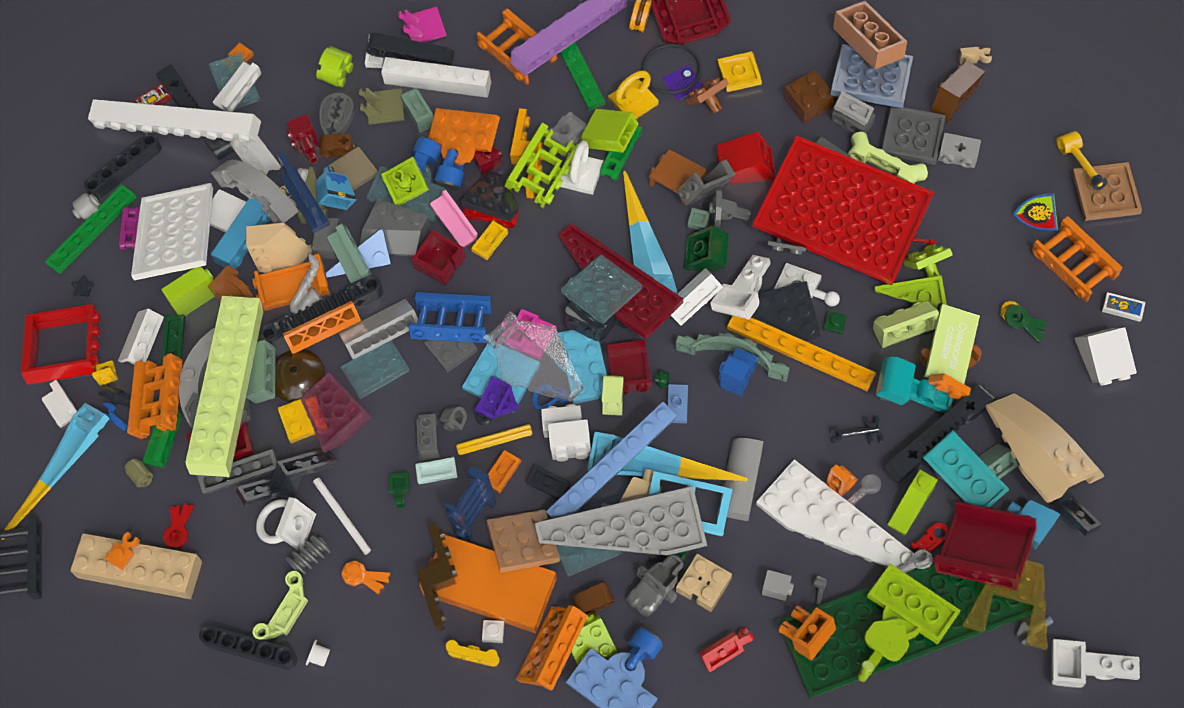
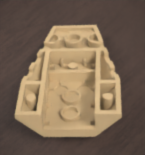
(1042, 447)

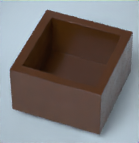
(809, 96)

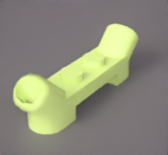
(865, 152)

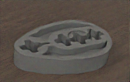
(327, 113)

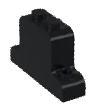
(585, 324)

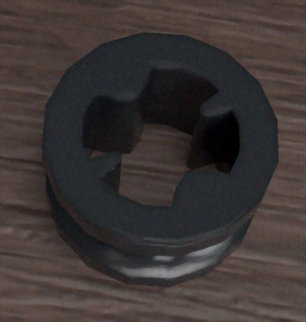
(482, 421)

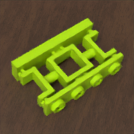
(530, 158)

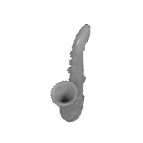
(303, 297)

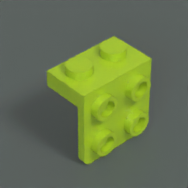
(595, 637)

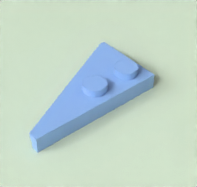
(373, 251)

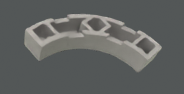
(256, 186)
(194, 370)

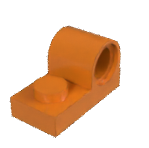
(840, 479)

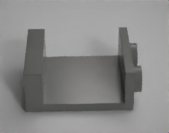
(695, 190)

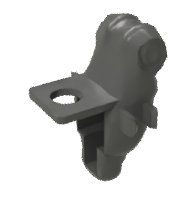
(655, 585)

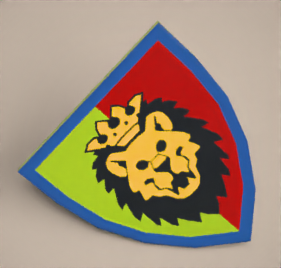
(1038, 212)

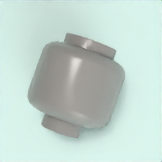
(85, 206)

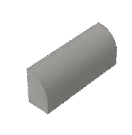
(378, 328)
(743, 461)

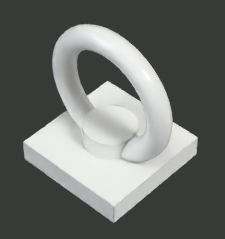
(583, 172)
(293, 526)

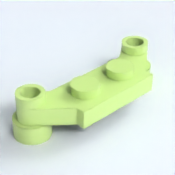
(287, 612)

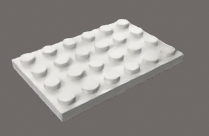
(172, 231)

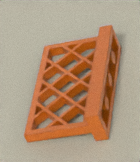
(561, 641)

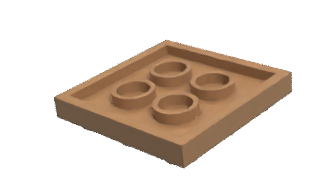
(1115, 199)
(517, 542)

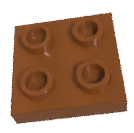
(707, 94)

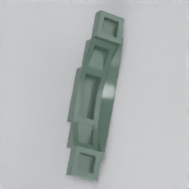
(730, 343)

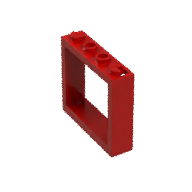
(57, 318)

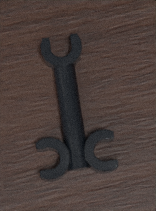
(871, 429)

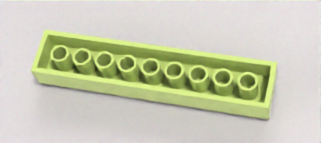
(224, 387)

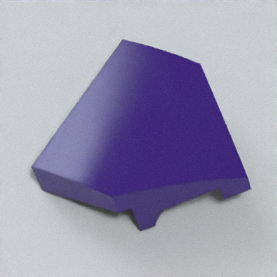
(497, 400)

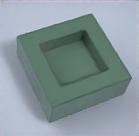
(698, 219)

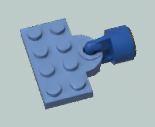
(619, 679)

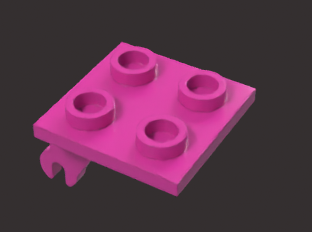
(423, 25)

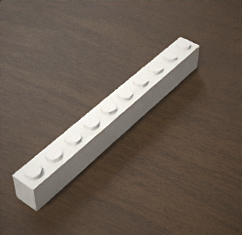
(174, 120)

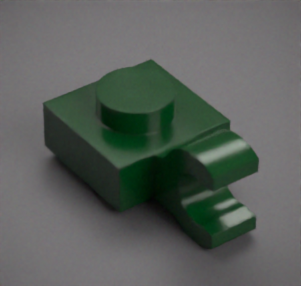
(399, 485)

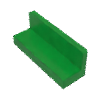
(160, 445)

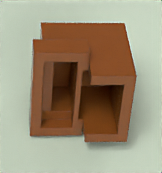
(229, 285)

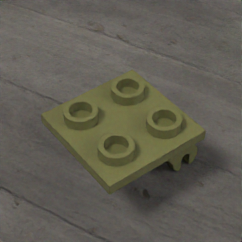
(383, 106)

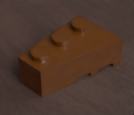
(956, 89)

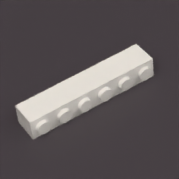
(436, 77)

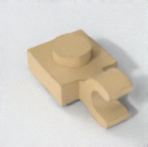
(973, 54)

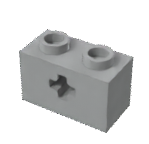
(959, 150)

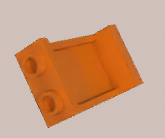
(280, 286)

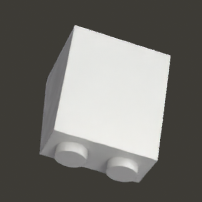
(1107, 355)

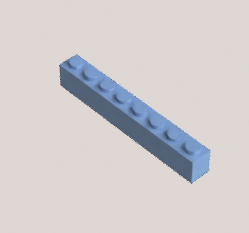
(613, 462)

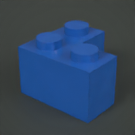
(737, 371)

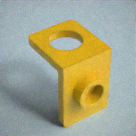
(106, 375)

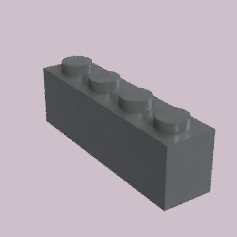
(241, 471)

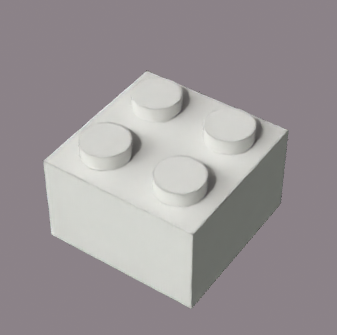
(569, 440)

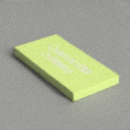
(952, 343)

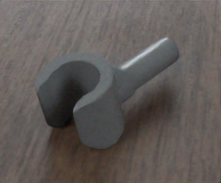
(820, 583)

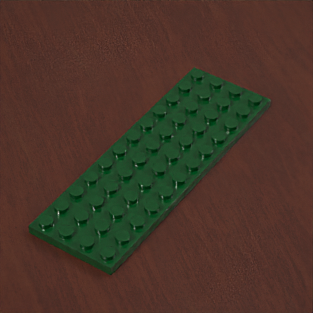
(845, 651)

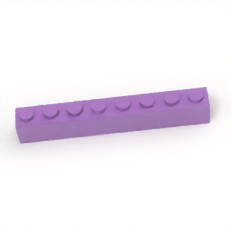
(563, 33)

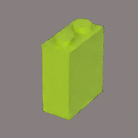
(610, 130)
(189, 291)

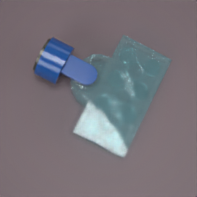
(424, 151)

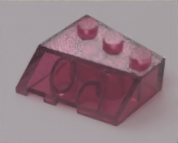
(333, 412)

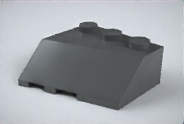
(402, 227)

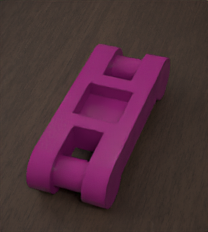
(129, 227)

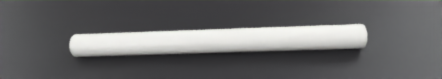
(342, 516)

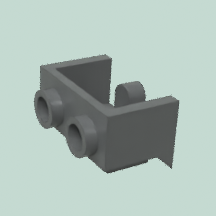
(427, 437)

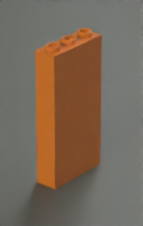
(509, 596)

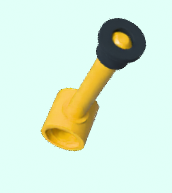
(1071, 144)

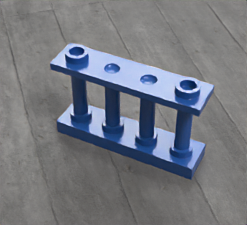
(450, 303)

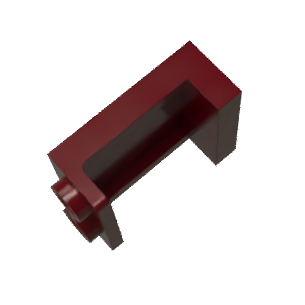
(631, 362)

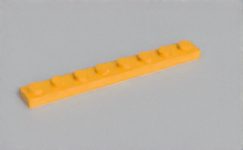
(803, 351)

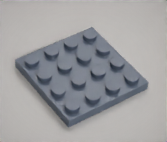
(880, 86)

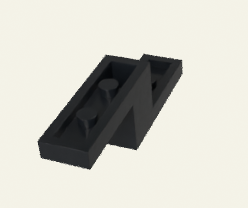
(286, 477)
(1076, 512)

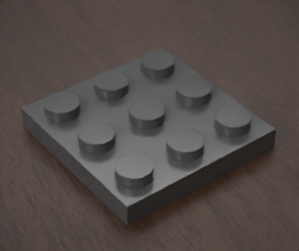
(913, 134)

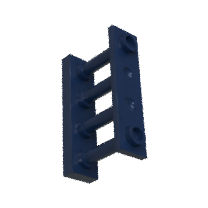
(474, 498)

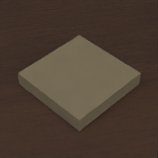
(355, 167)

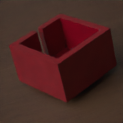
(438, 257)

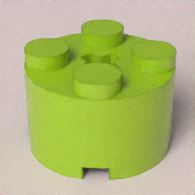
(334, 66)

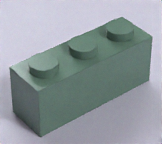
(262, 376)

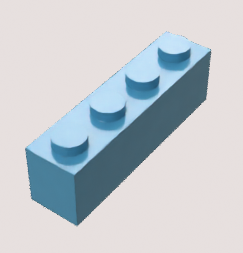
(233, 244)

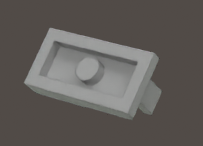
(853, 108)

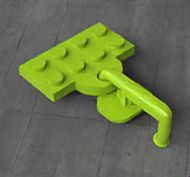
(906, 613)

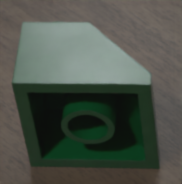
(706, 250)

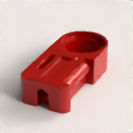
(929, 540)

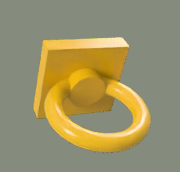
(634, 95)

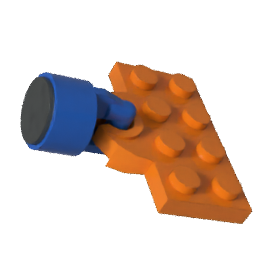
(459, 137)

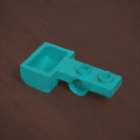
(899, 386)

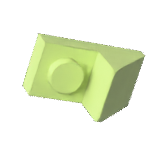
(612, 395)

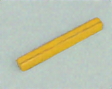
(494, 439)

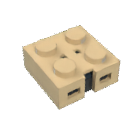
(696, 586)

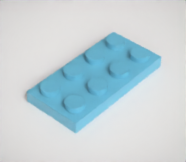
(588, 363)

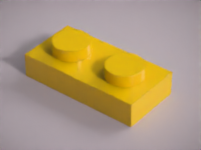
(489, 240)

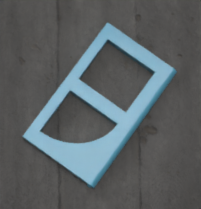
(716, 529)

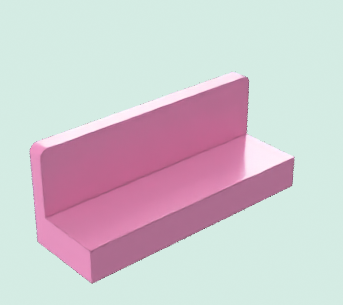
(454, 220)

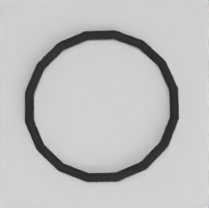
(679, 46)

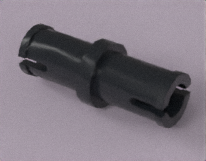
(117, 396)

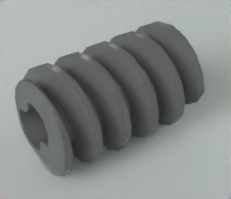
(308, 554)

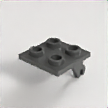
(780, 246)

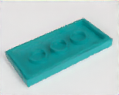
(965, 471)

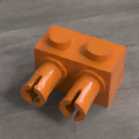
(812, 634)

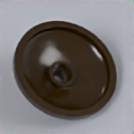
(294, 385)

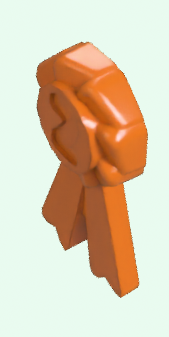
(355, 574)

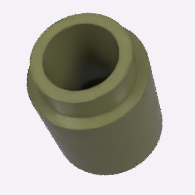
(138, 473)

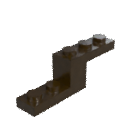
(437, 577)

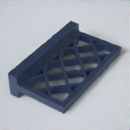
(302, 196)

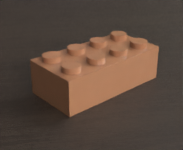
(869, 35)

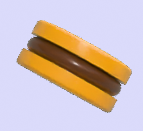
(640, 15)

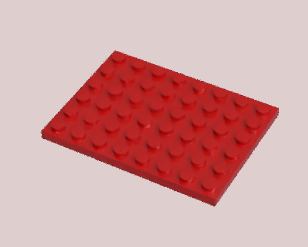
(843, 210)

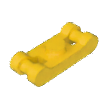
(472, 654)

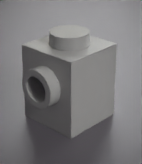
(777, 585)

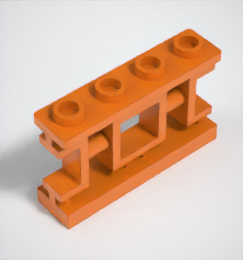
(143, 395)

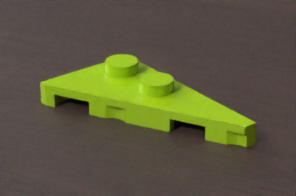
(916, 291)

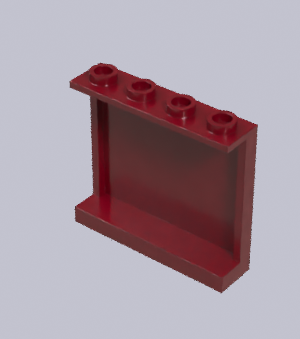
(987, 546)

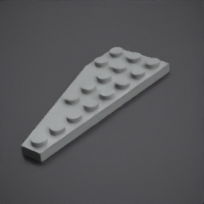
(648, 525)

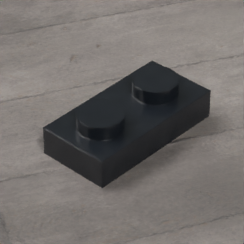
(548, 482)

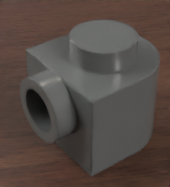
(453, 418)

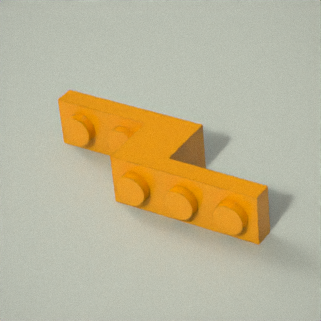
(520, 144)

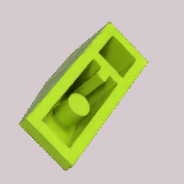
(912, 502)

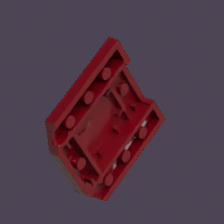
(690, 19)

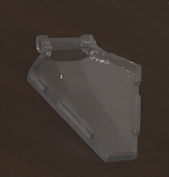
(533, 358)

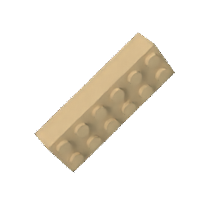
(148, 570)

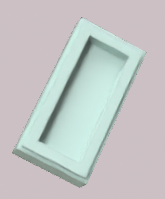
(436, 470)

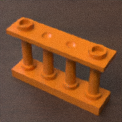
(521, 31)
(1089, 247)

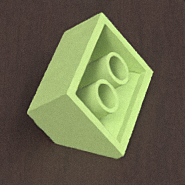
(905, 323)

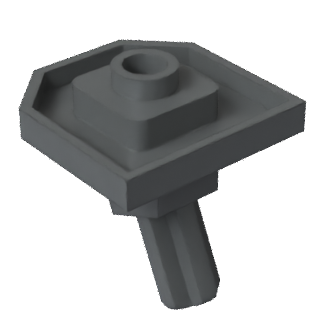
(725, 209)

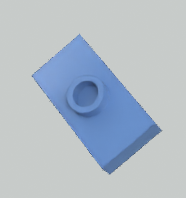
(678, 402)

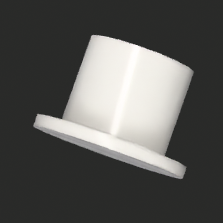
(318, 655)

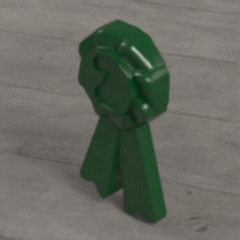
(1018, 317)

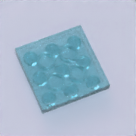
(601, 288)

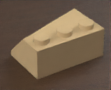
(275, 247)

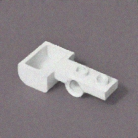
(742, 297)
(1073, 663)

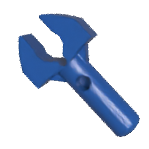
(114, 418)

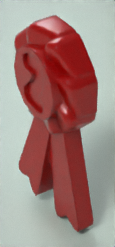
(176, 534)

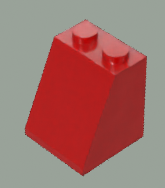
(749, 158)

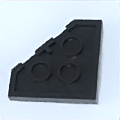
(492, 197)
(790, 310)

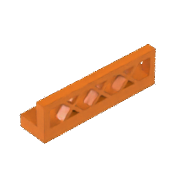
(322, 330)

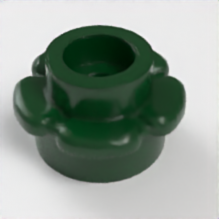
(662, 379)

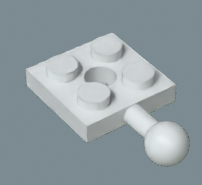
(793, 274)

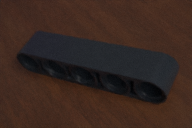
(400, 48)
(130, 164)
(255, 653)

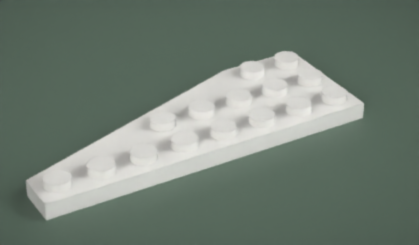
(818, 512)

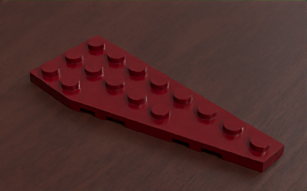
(644, 310)

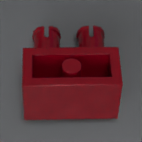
(303, 137)

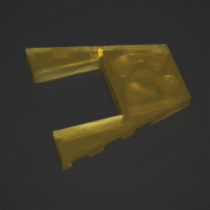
(1029, 591)

